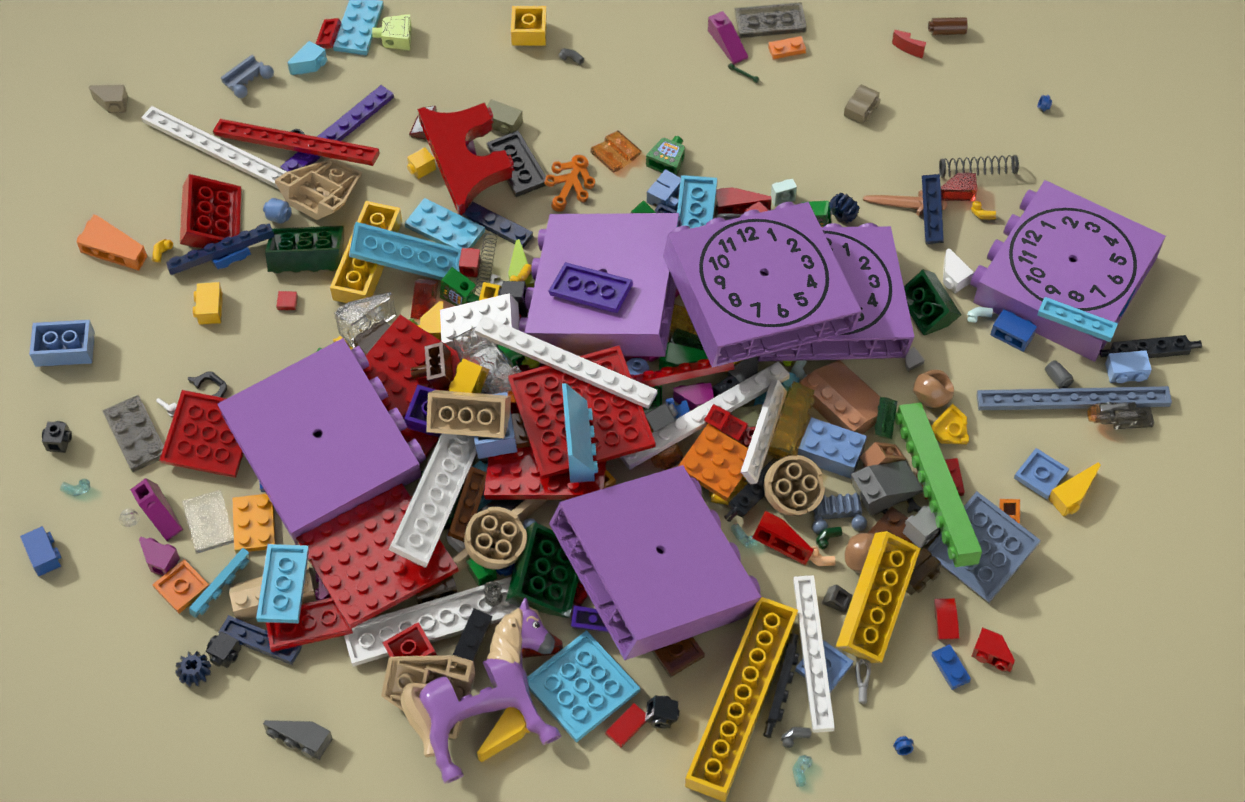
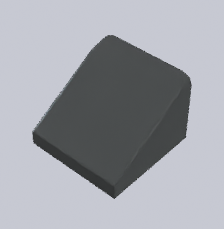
(837, 598)

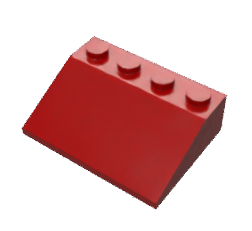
(209, 211)

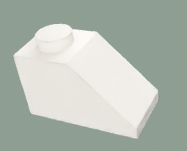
(955, 272)

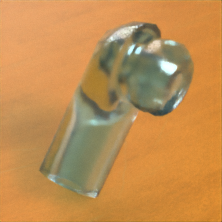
(81, 488)
(739, 533)
(798, 769)

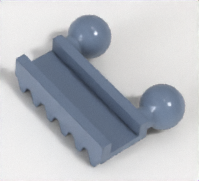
(243, 72)
(839, 507)

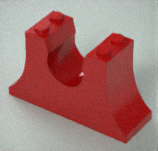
(461, 170)

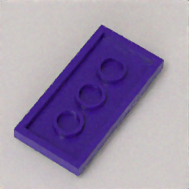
(591, 287)

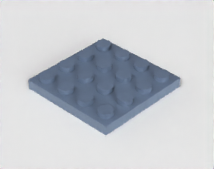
(1003, 546)

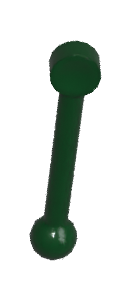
(732, 67)

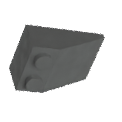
(885, 485)

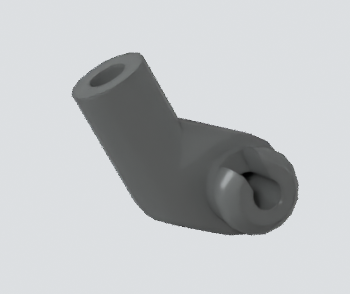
(795, 732)

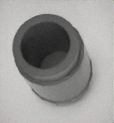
(1059, 375)

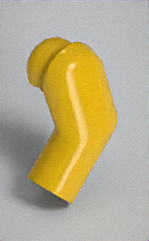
(981, 213)
(159, 248)
(523, 275)

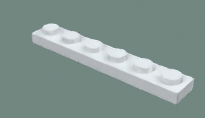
(763, 432)

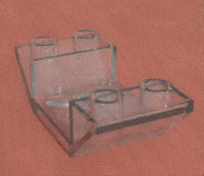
(484, 353)

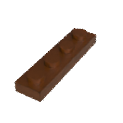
(467, 503)

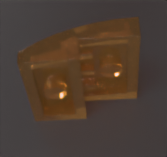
(615, 151)

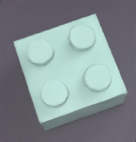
(783, 192)

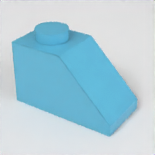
(307, 59)

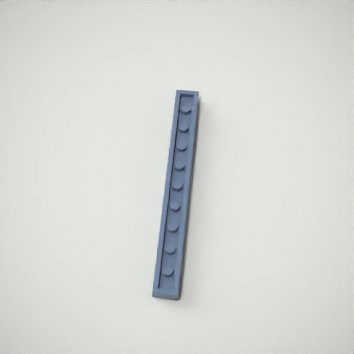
(1071, 398)

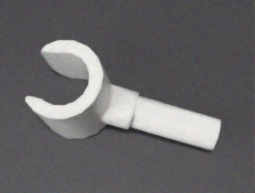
(169, 408)

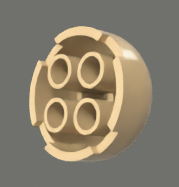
(794, 485)
(497, 528)

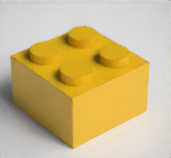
(528, 26)

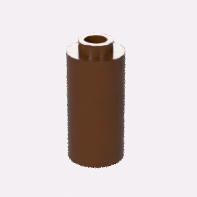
(948, 26)

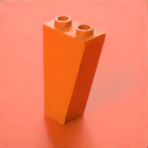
(110, 244)

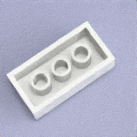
(467, 316)

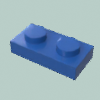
(225, 261)
(951, 667)

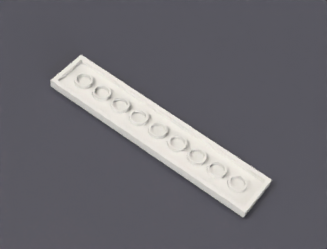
(434, 498)
(438, 619)

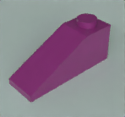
(726, 37)

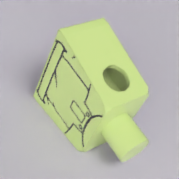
(395, 32)

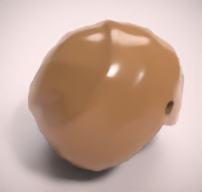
(933, 388)
(857, 551)

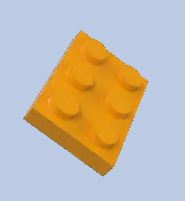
(253, 522)

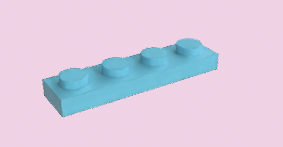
(1077, 319)
(214, 590)

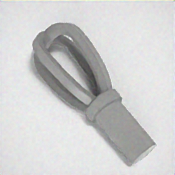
(863, 686)

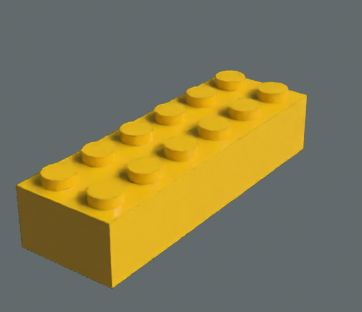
(356, 277)
(878, 597)

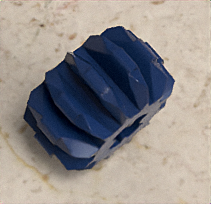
(844, 207)
(198, 663)

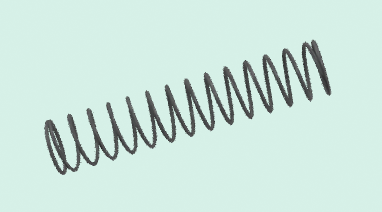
(490, 242)

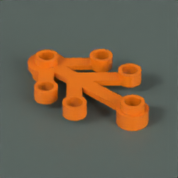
(570, 179)

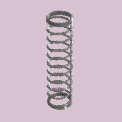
(1014, 163)

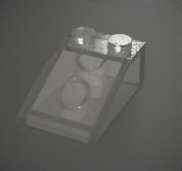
(361, 314)

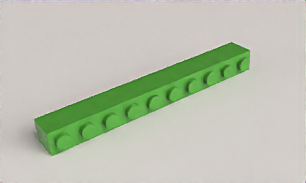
(938, 485)

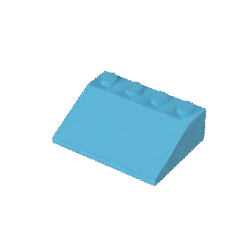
(579, 436)

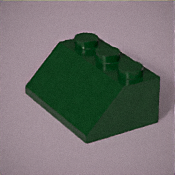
(929, 303)

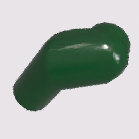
(826, 534)

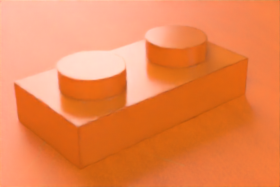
(787, 47)

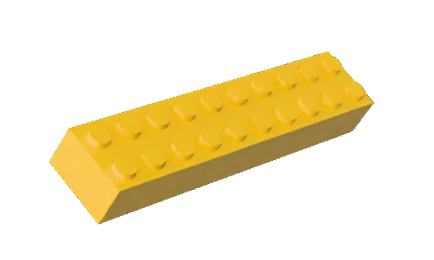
(741, 699)

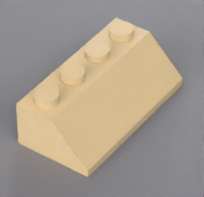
(468, 413)
(246, 596)

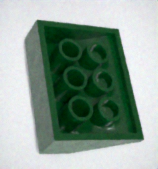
(305, 249)
(543, 574)

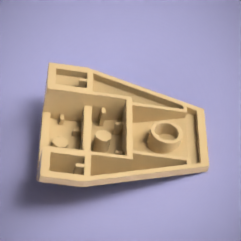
(318, 187)
(423, 670)

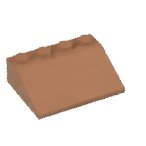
(843, 397)

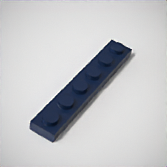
(222, 248)

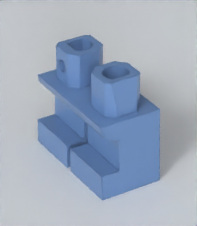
(665, 190)

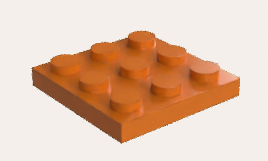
(715, 462)

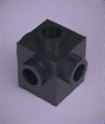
(56, 436)

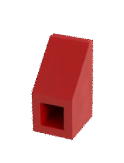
(993, 650)

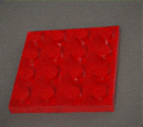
(201, 437)

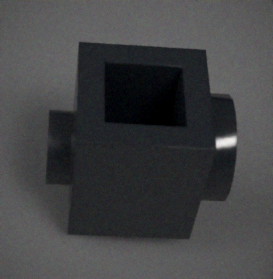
(223, 649)
(662, 712)

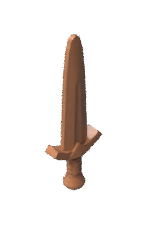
(901, 201)

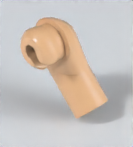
(820, 560)

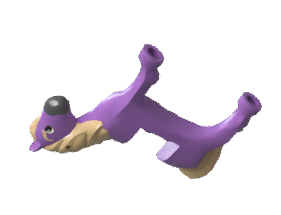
(439, 710)

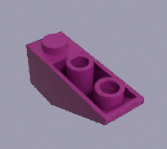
(156, 508)

